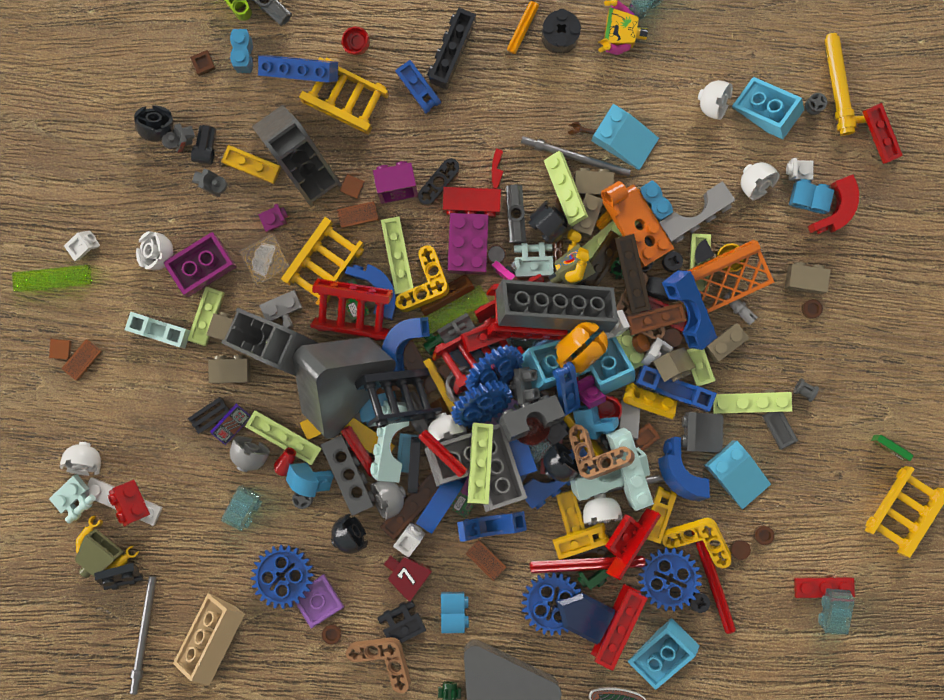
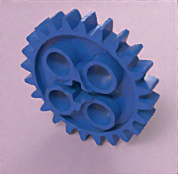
(503, 362)
(481, 404)
(270, 564)
(663, 595)
(535, 598)

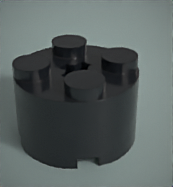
(561, 21)
(550, 223)

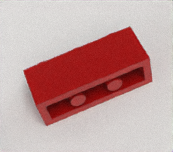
(471, 201)

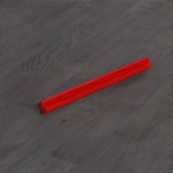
(579, 564)
(716, 587)

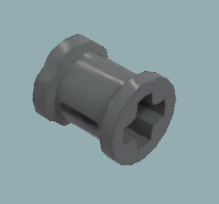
(806, 389)

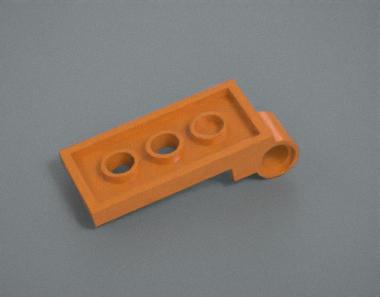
(628, 206)

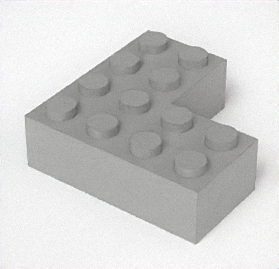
(504, 476)

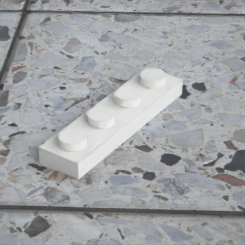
(101, 491)

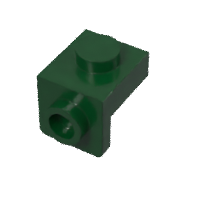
(597, 578)

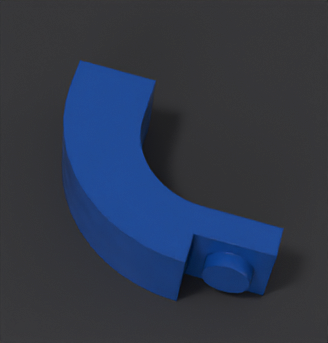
(377, 279)
(400, 336)
(678, 477)
(439, 504)
(491, 525)

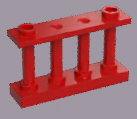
(361, 294)
(521, 332)
(443, 351)
(627, 611)

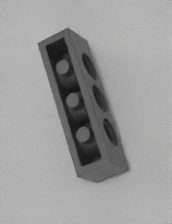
(355, 504)

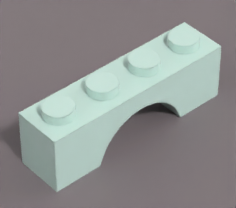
(385, 466)
(635, 483)
(585, 488)

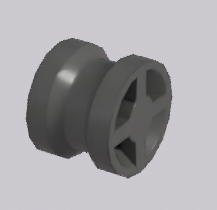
(818, 100)
(301, 501)

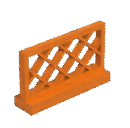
(726, 260)

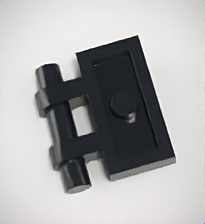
(119, 576)
(406, 628)

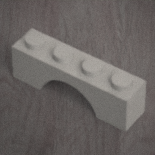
(715, 200)

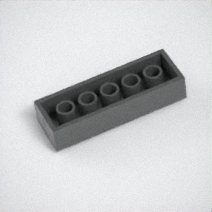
(555, 305)

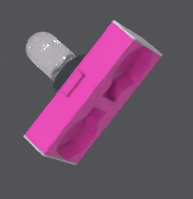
(506, 272)

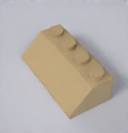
(208, 639)

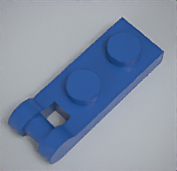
(417, 86)
(567, 388)

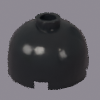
(153, 122)
(559, 464)
(348, 535)

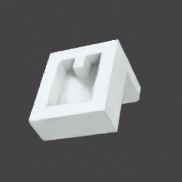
(799, 169)
(81, 244)
(620, 327)
(657, 349)
(409, 539)

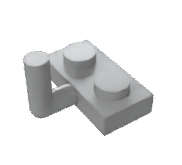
(282, 307)

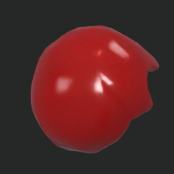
(355, 41)
(610, 408)

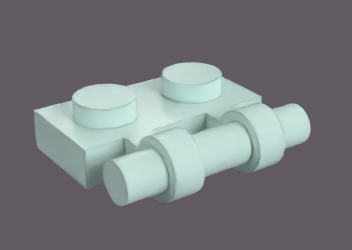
(534, 265)
(68, 494)

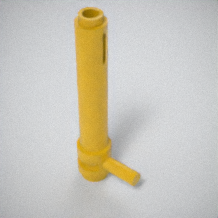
(844, 112)

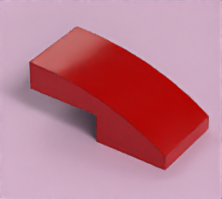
(496, 174)

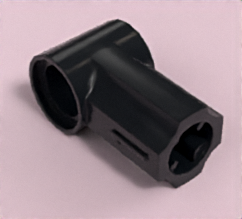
(203, 150)

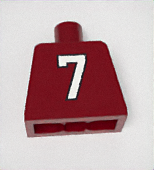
(407, 575)

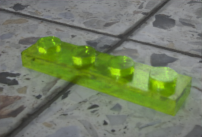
(51, 278)
(455, 309)

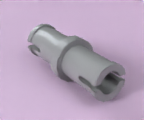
(741, 309)

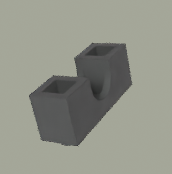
(546, 410)

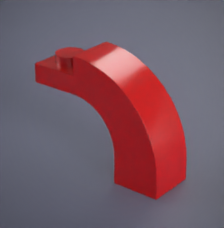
(847, 201)

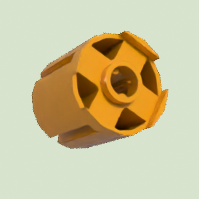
(575, 343)

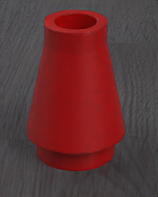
(282, 463)

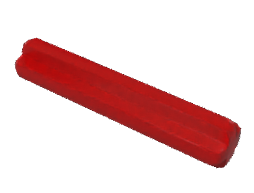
(358, 448)
(438, 449)

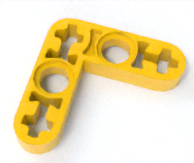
(433, 282)
(701, 533)

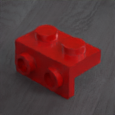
(128, 503)

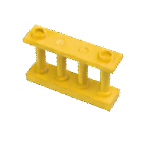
(345, 115)
(313, 245)
(917, 528)

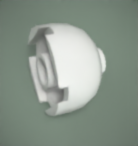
(714, 99)
(757, 179)
(154, 250)
(444, 428)
(81, 459)
(601, 510)

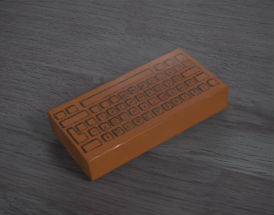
(357, 214)
(82, 360)
(486, 560)

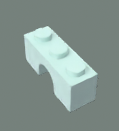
(157, 330)

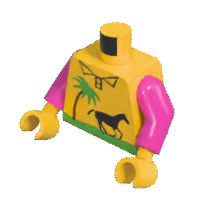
(620, 29)

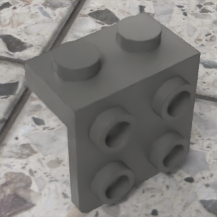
(702, 432)

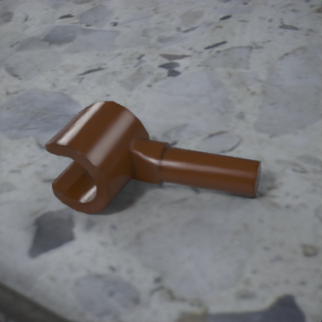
(578, 128)

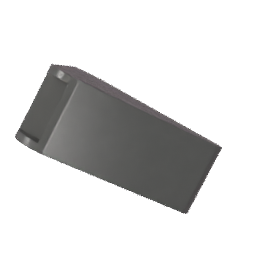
(296, 154)
(265, 340)
(328, 378)
(500, 676)

